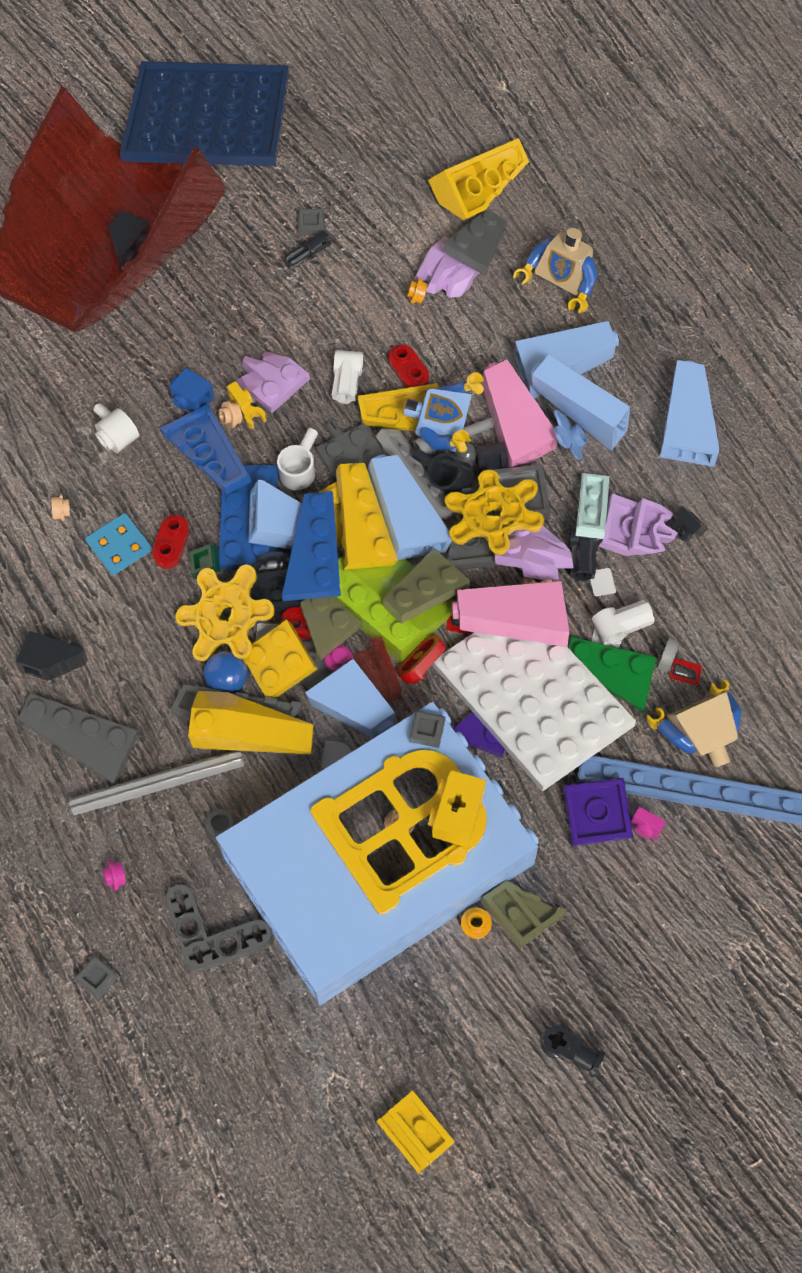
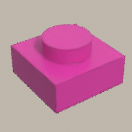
(647, 824)

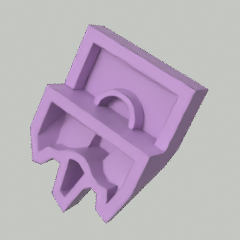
(445, 272)
(272, 379)
(636, 527)
(537, 554)

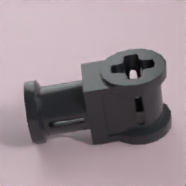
(573, 1050)

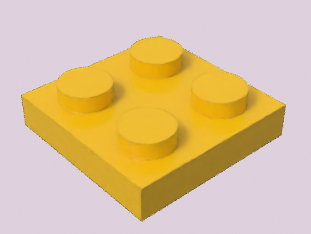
(279, 660)

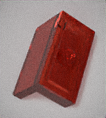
(379, 670)

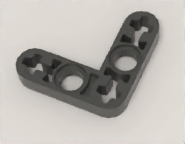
(201, 942)

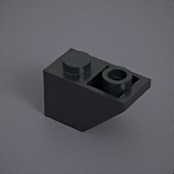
(127, 236)
(49, 658)

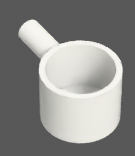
(115, 429)
(297, 463)

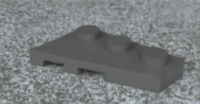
(477, 241)
(474, 552)

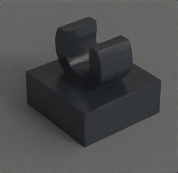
(491, 457)
(691, 523)

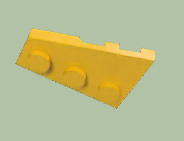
(387, 407)

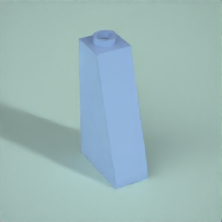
(576, 348)
(582, 401)
(690, 420)
(406, 510)

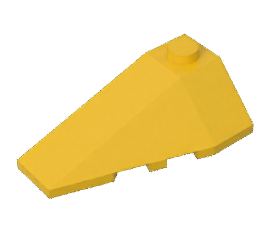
(476, 182)
(239, 724)

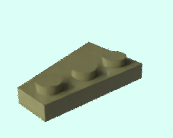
(424, 587)

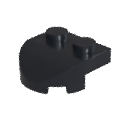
(271, 576)

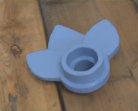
(570, 436)

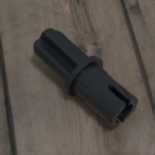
(307, 250)

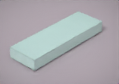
(592, 506)

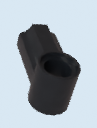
(583, 555)

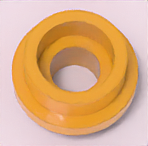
(417, 291)
(476, 932)

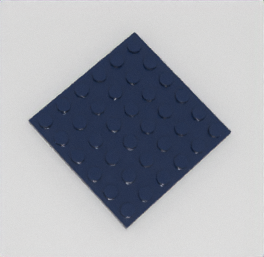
(217, 107)

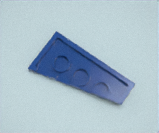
(208, 448)
(314, 554)

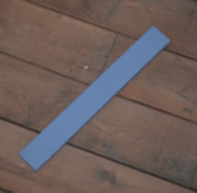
(696, 789)

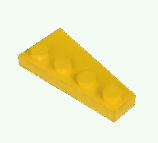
(364, 527)

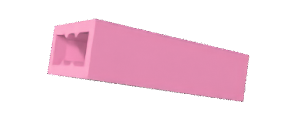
(516, 416)
(515, 611)

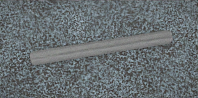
(156, 782)

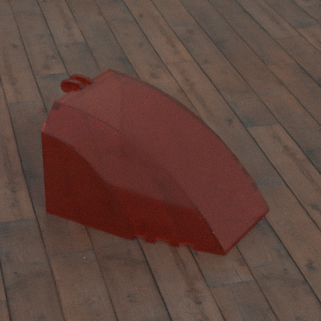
(60, 210)

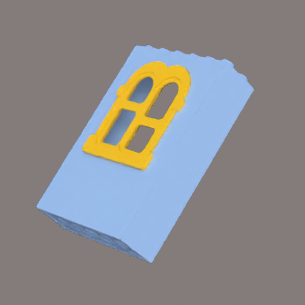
(317, 881)

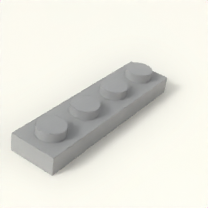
(395, 444)

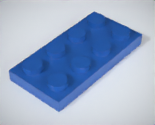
(234, 523)

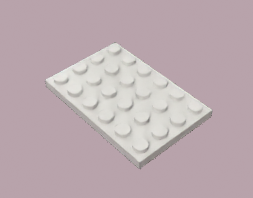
(534, 702)

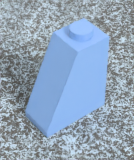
(272, 516)
(352, 700)

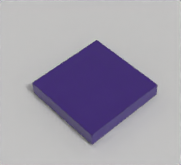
(598, 812)

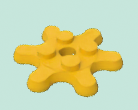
(494, 497)
(214, 599)

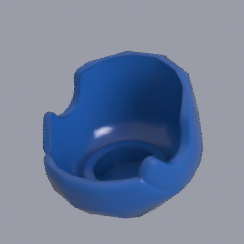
(226, 672)

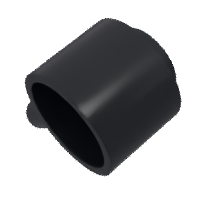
(446, 470)

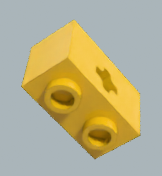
(459, 825)

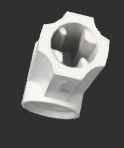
(347, 369)
(616, 624)

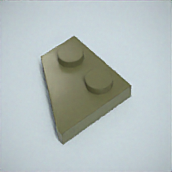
(328, 623)
(520, 912)

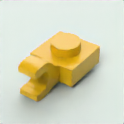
(244, 400)

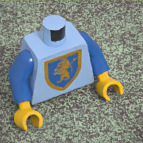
(444, 414)

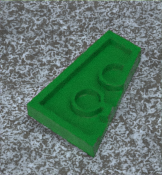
(618, 670)

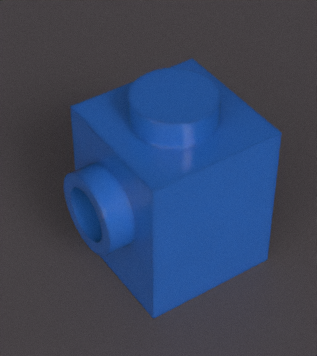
(190, 391)

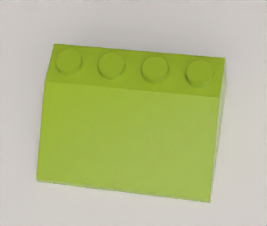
(364, 595)

